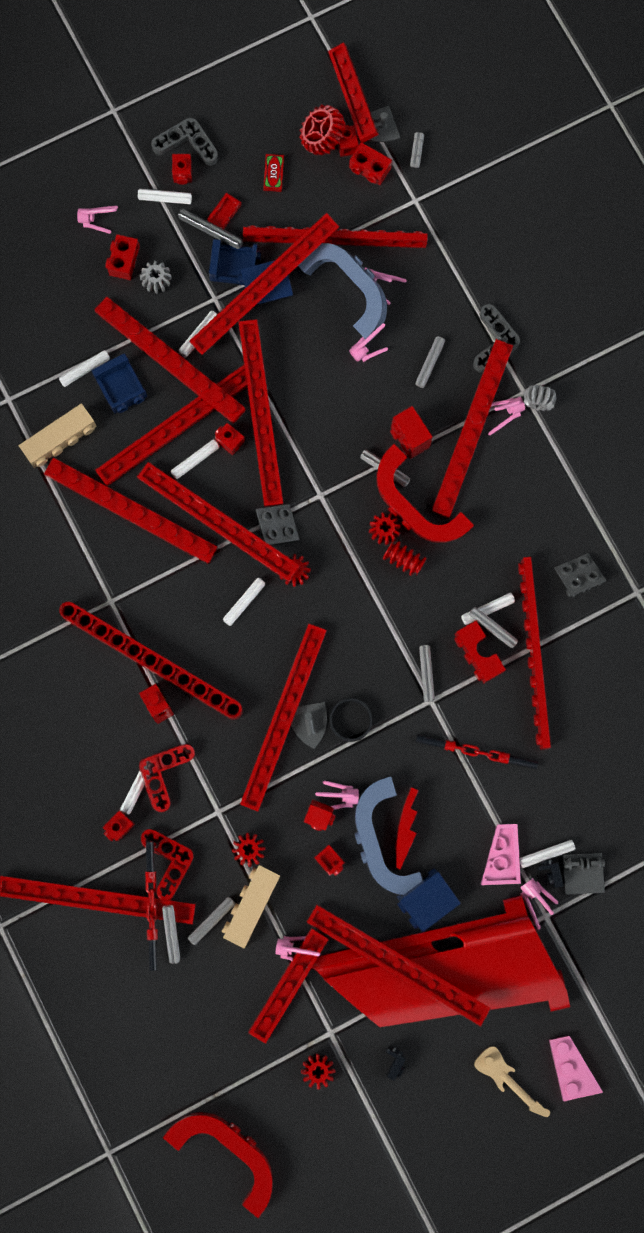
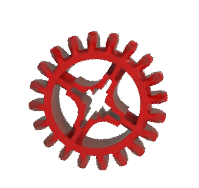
(322, 130)

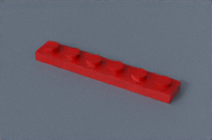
(353, 93)
(287, 987)

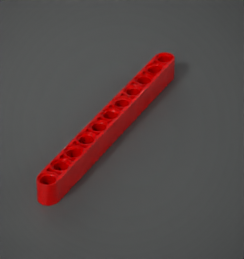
(157, 668)

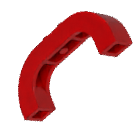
(411, 517)
(241, 1146)

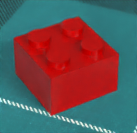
(411, 432)

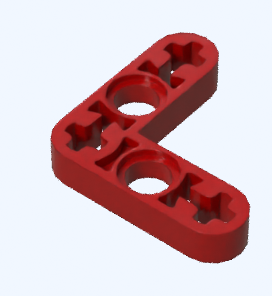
(157, 767)
(176, 862)

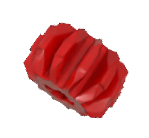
(378, 532)
(301, 572)
(242, 852)
(323, 1075)

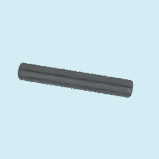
(210, 228)

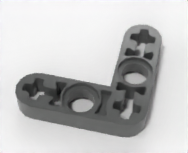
(185, 135)
(498, 335)

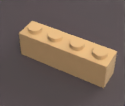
(58, 436)
(251, 906)

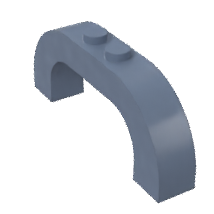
(376, 301)
(367, 838)

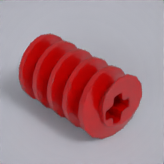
(404, 558)

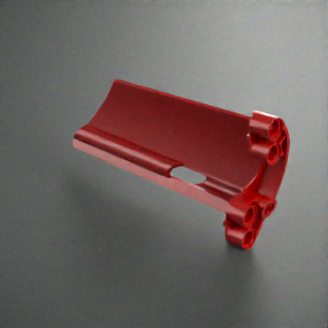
(497, 965)

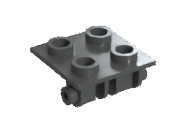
(277, 524)
(580, 575)
(583, 873)

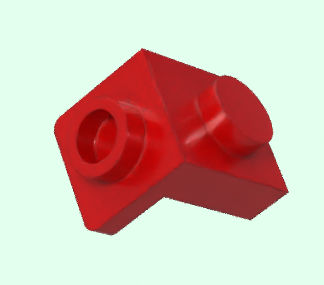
(330, 861)

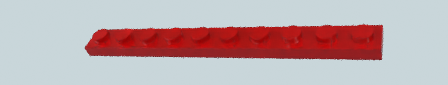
(339, 237)
(264, 283)
(170, 360)
(260, 413)
(472, 428)
(167, 431)
(130, 510)
(219, 522)
(535, 660)
(283, 717)
(91, 899)
(399, 965)

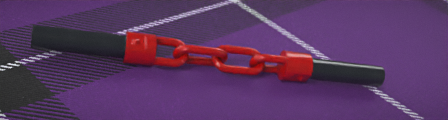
(502, 757)
(152, 933)

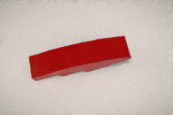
(404, 834)

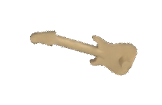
(492, 1064)

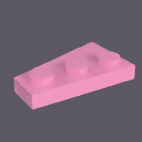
(503, 858)
(572, 1072)

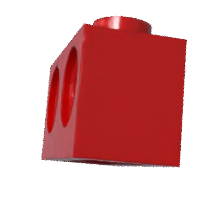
(373, 160)
(125, 257)

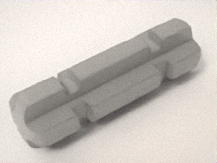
(417, 150)

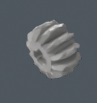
(160, 272)
(540, 398)

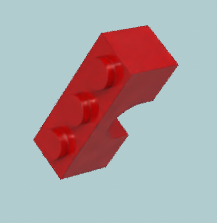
(485, 667)

